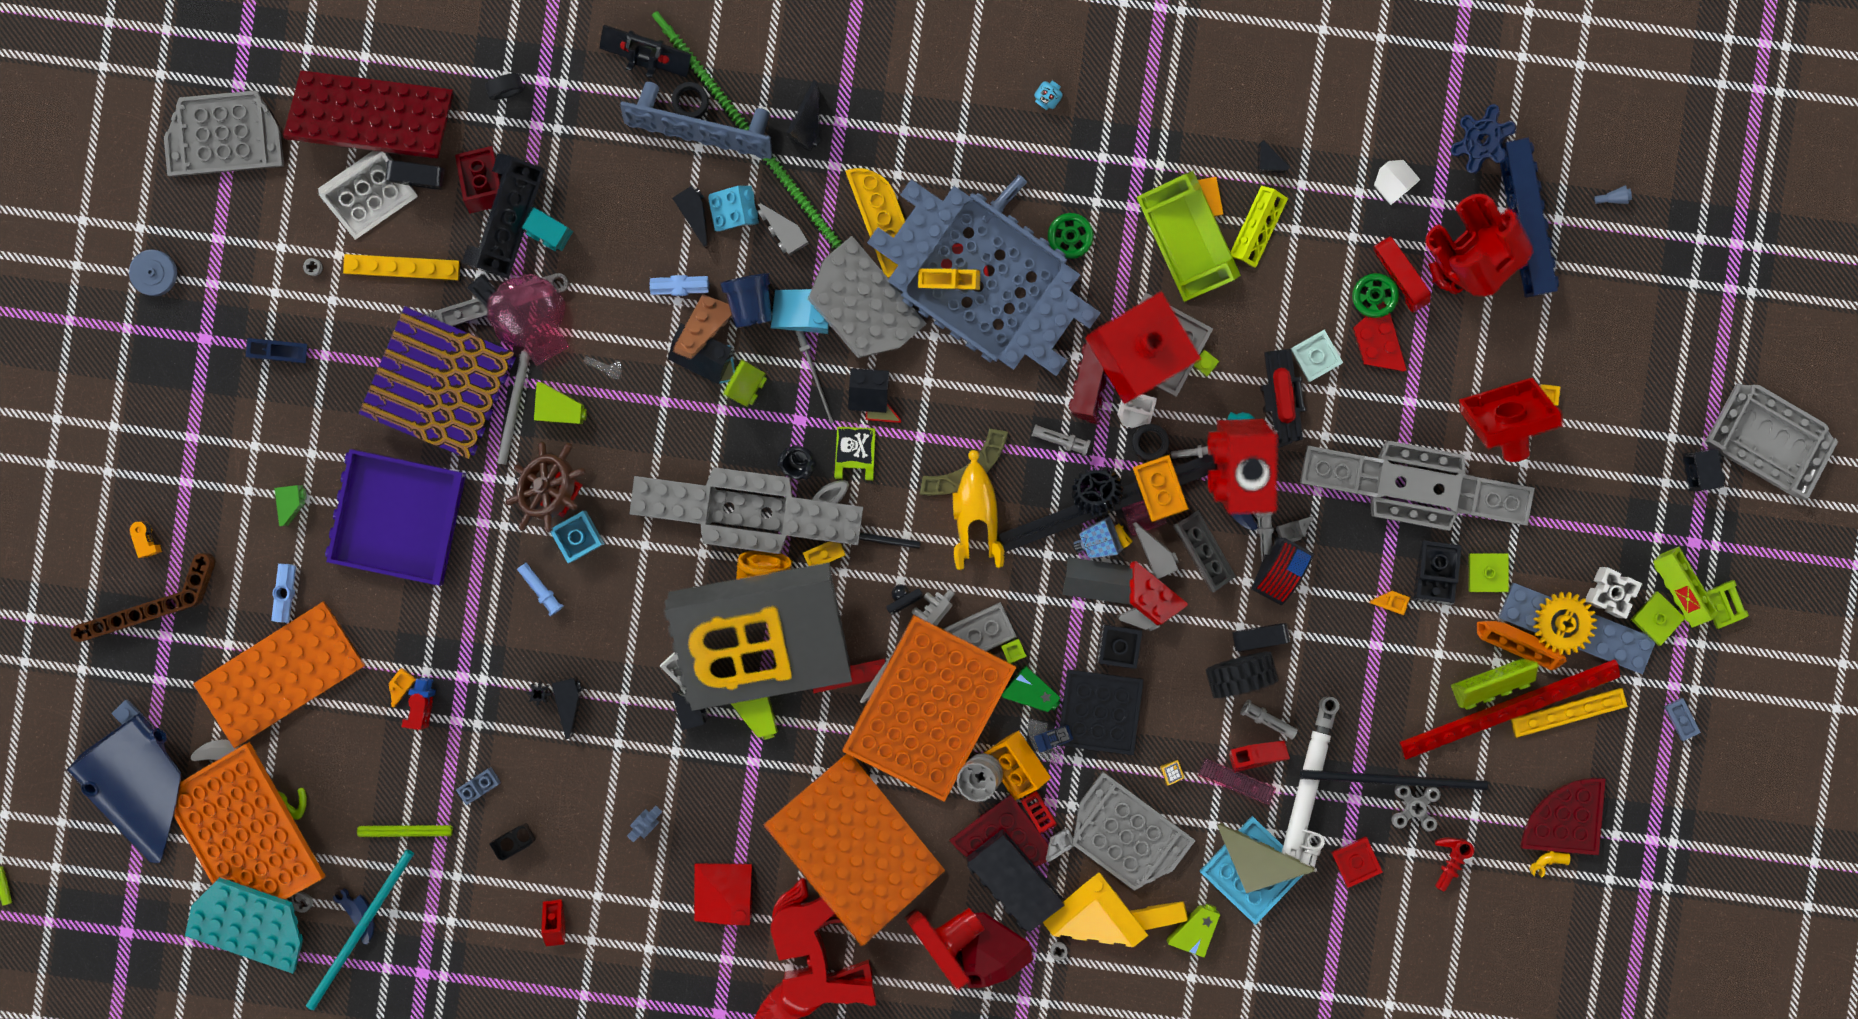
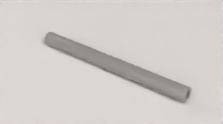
(513, 408)

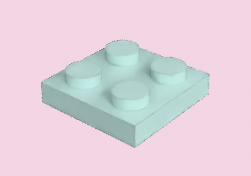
(1316, 355)

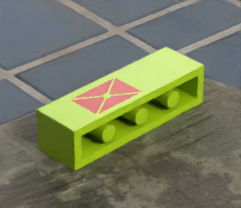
(1685, 587)

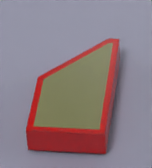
(889, 416)

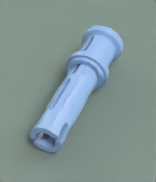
(545, 596)

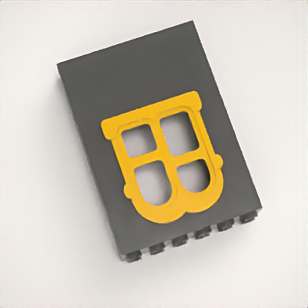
(801, 624)

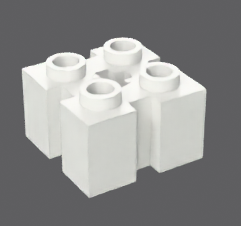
(1609, 581)

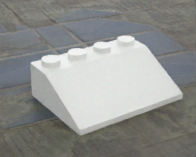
(363, 196)

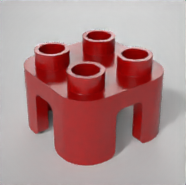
(1487, 250)

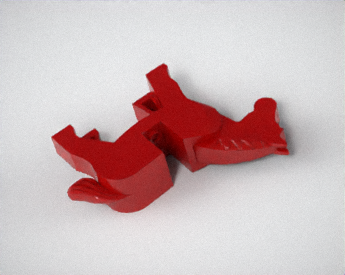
(797, 934)

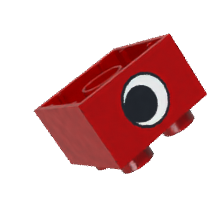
(1245, 465)

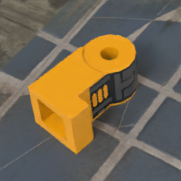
(143, 540)

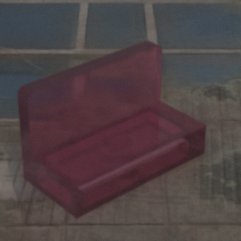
(1138, 513)

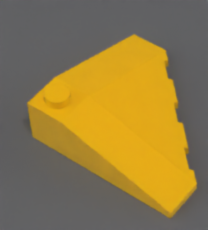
(1096, 914)

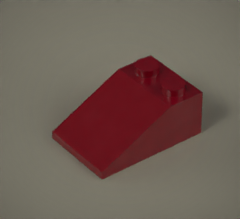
(477, 179)

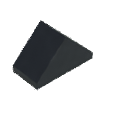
(1269, 160)

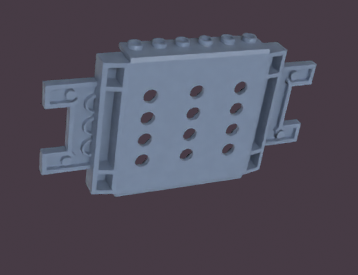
(1037, 318)

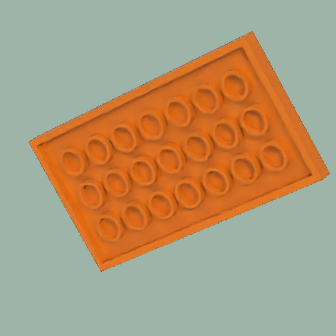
(279, 674)

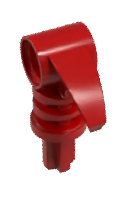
(1455, 861)

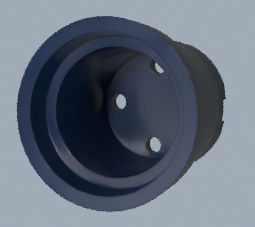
(748, 299)

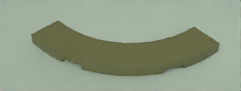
(950, 483)

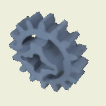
(644, 823)

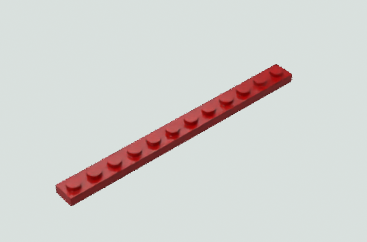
(1510, 709)

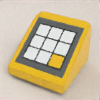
(1172, 772)

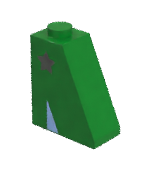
(1031, 691)

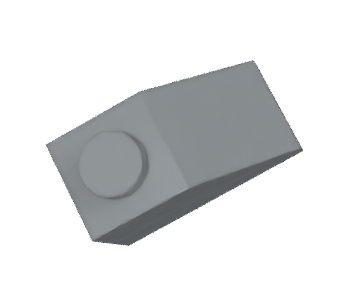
(1137, 619)

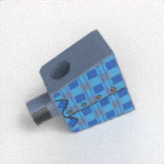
(1099, 539)

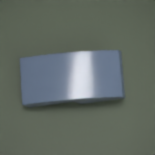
(478, 786)

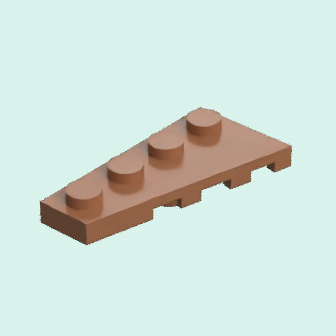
(702, 325)

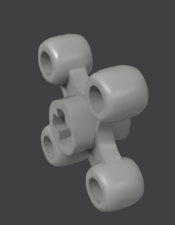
(1420, 813)

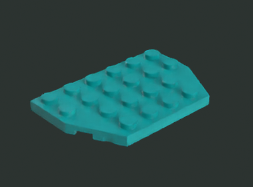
(247, 924)

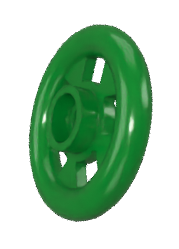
(1078, 221)
(1373, 311)

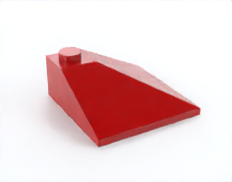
(723, 893)

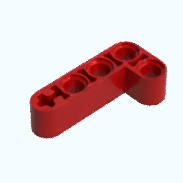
(1415, 290)

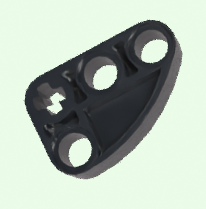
(415, 175)

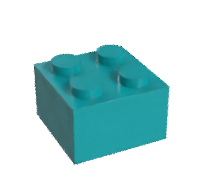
(546, 228)

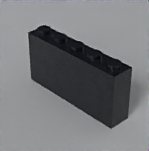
(1015, 881)

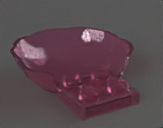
(528, 316)

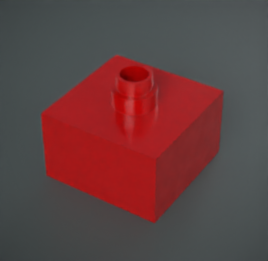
(1142, 347)

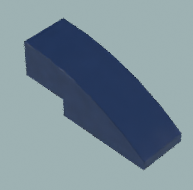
(276, 350)

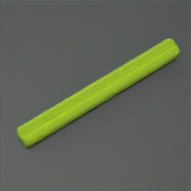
(404, 831)

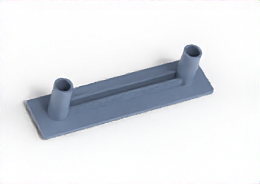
(702, 131)

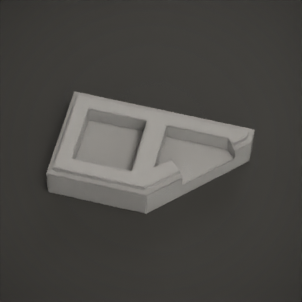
(1059, 844)

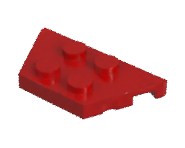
(1379, 342)
(1152, 596)

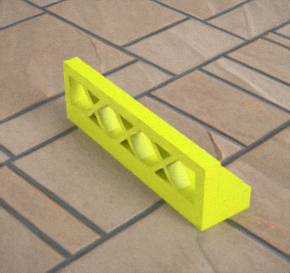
(1256, 224)

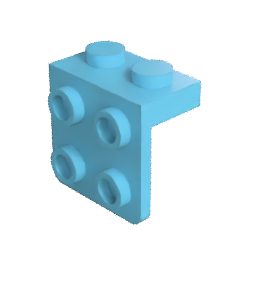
(733, 208)

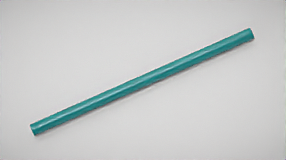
(360, 929)

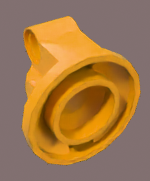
(760, 563)

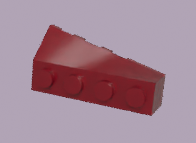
(1088, 387)

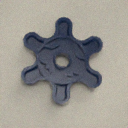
(1474, 133)

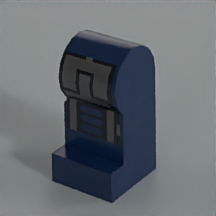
(1053, 738)

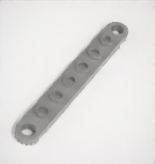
(475, 309)

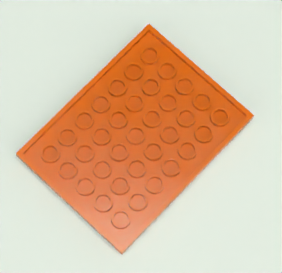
(929, 708)
(244, 827)
(854, 848)

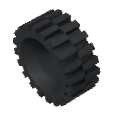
(1242, 675)

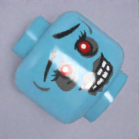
(1048, 95)

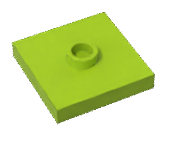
(1488, 572)
(1658, 618)

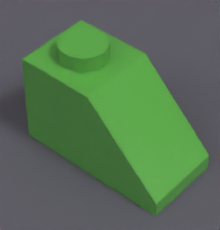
(289, 502)

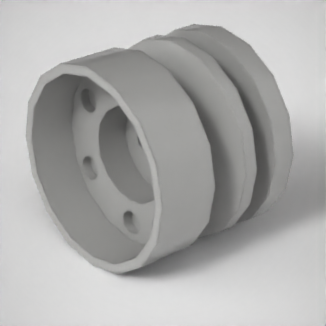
(971, 782)

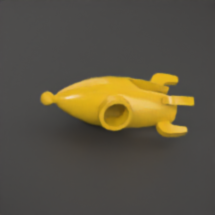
(976, 502)

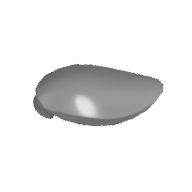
(832, 492)

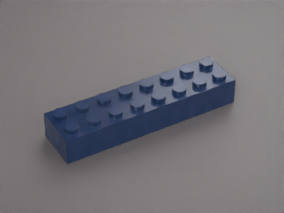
(1524, 200)

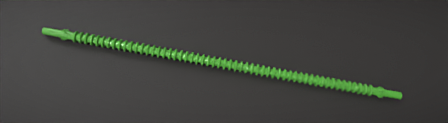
(668, 30)

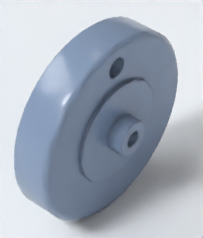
(153, 272)

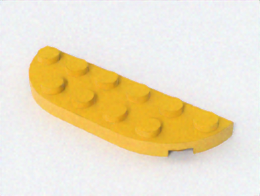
(877, 207)

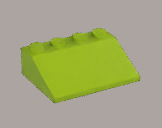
(1495, 682)

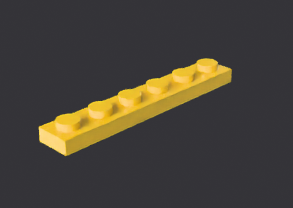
(401, 267)

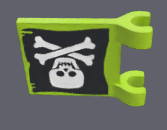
(855, 450)

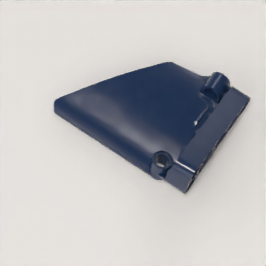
(132, 783)

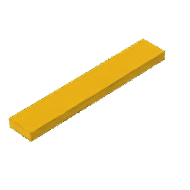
(1569, 712)

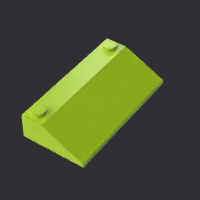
(1188, 236)

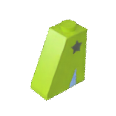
(1197, 932)

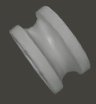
(309, 262)
(1055, 956)

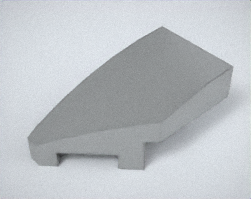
(1294, 530)

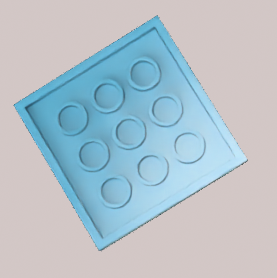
(1224, 877)

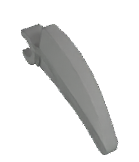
(213, 750)

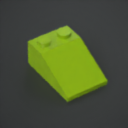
(745, 384)

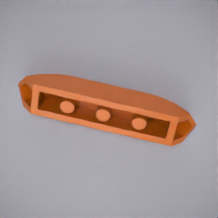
(1519, 643)

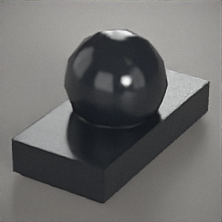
(903, 598)

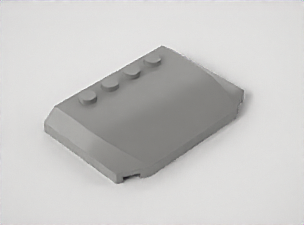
(1772, 439)

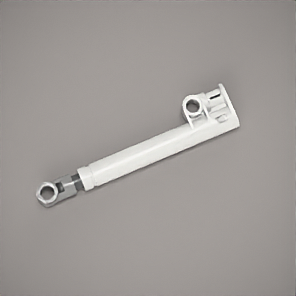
(1298, 837)

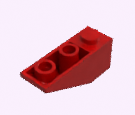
(1258, 755)

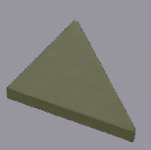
(1258, 862)

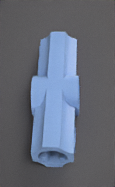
(679, 285)
(281, 605)

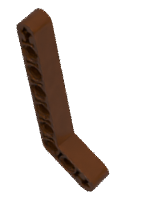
(163, 604)

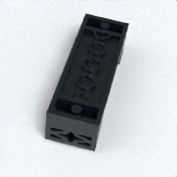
(507, 216)

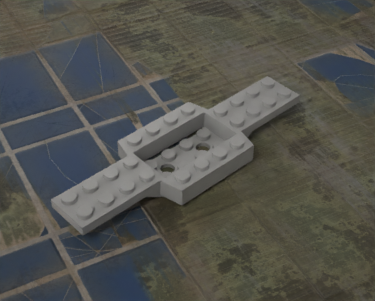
(1377, 478)
(705, 505)

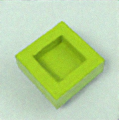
(1206, 363)
(1013, 651)

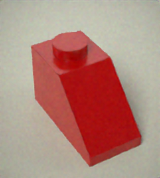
(553, 923)

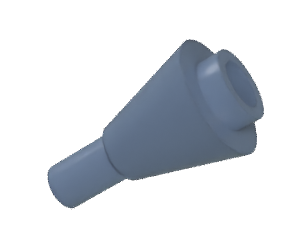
(1620, 196)

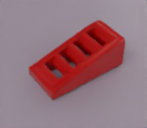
(1046, 827)

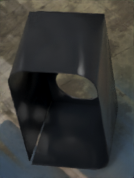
(503, 855)

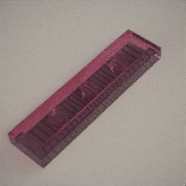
(1236, 781)

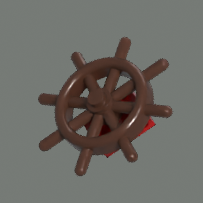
(552, 490)

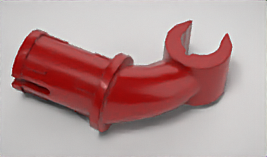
(1440, 281)

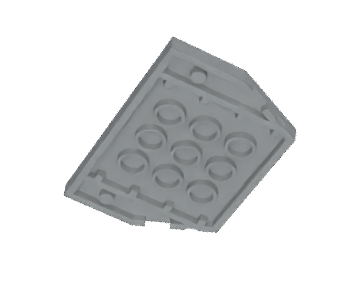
(222, 135)
(862, 303)
(1127, 834)

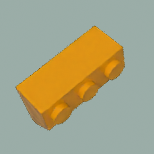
(1021, 767)

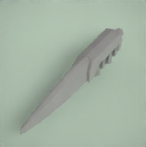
(933, 613)

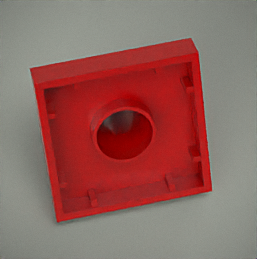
(1510, 416)
(947, 941)

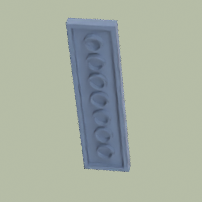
(1611, 639)

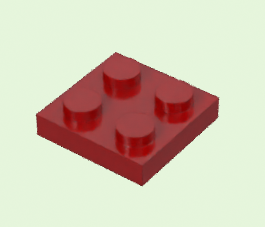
(1356, 862)

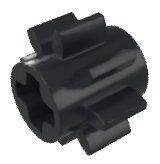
(543, 696)

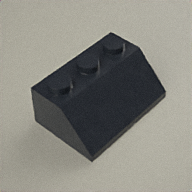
(708, 362)

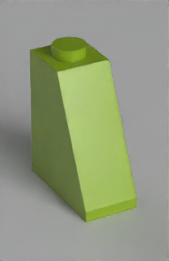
(556, 406)
(758, 716)

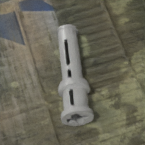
(1069, 442)
(1265, 530)
(1261, 716)

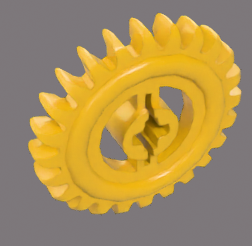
(1573, 606)

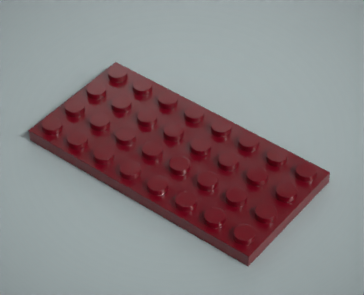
(368, 114)

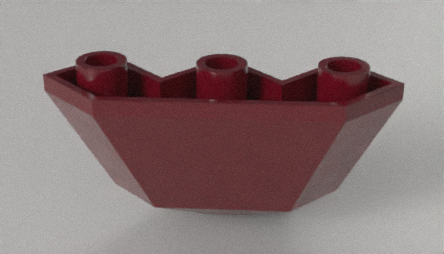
(994, 954)

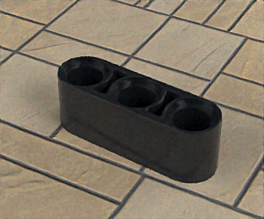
(1261, 637)

